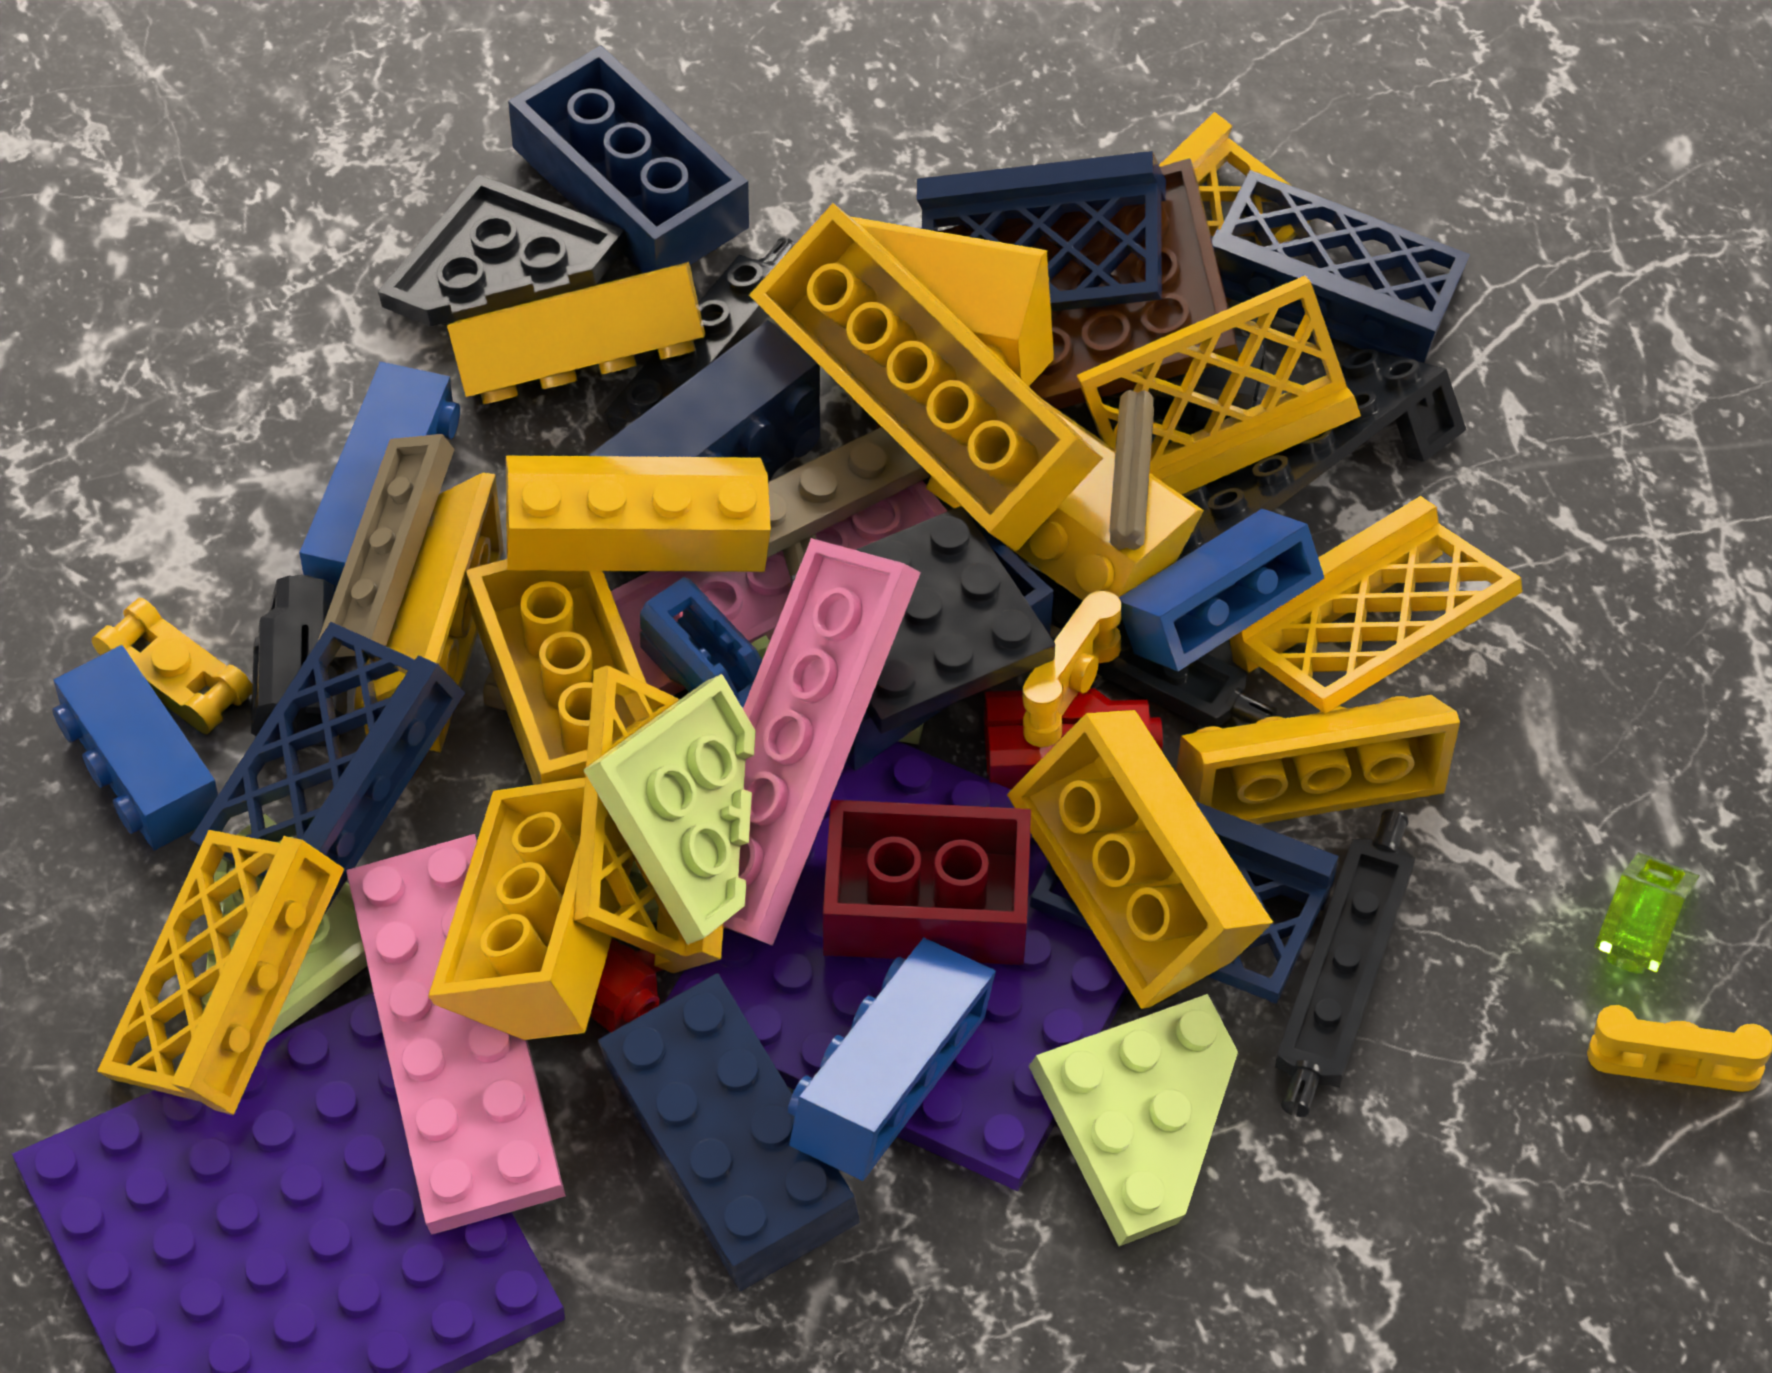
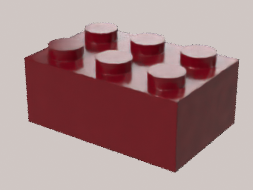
(929, 875)

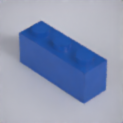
(1220, 589)
(134, 747)

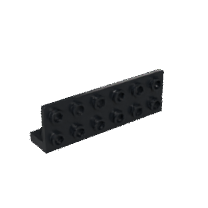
(1385, 391)

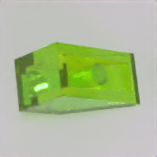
(1645, 913)

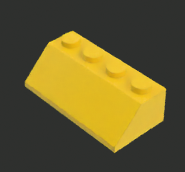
(986, 284)
(576, 331)
(637, 513)
(1075, 539)
(436, 603)
(1322, 760)
(1138, 856)
(513, 938)

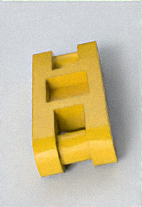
(1082, 644)
(176, 666)
(1679, 1051)

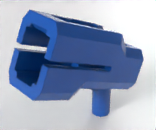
(699, 642)

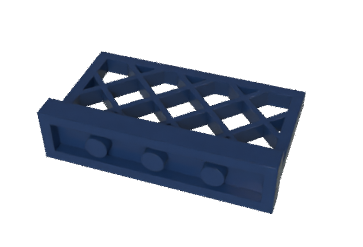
(1050, 192)
(1350, 310)
(363, 781)
(1264, 859)

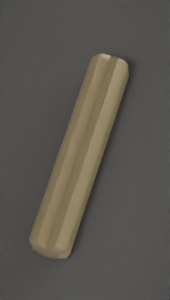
(1131, 470)

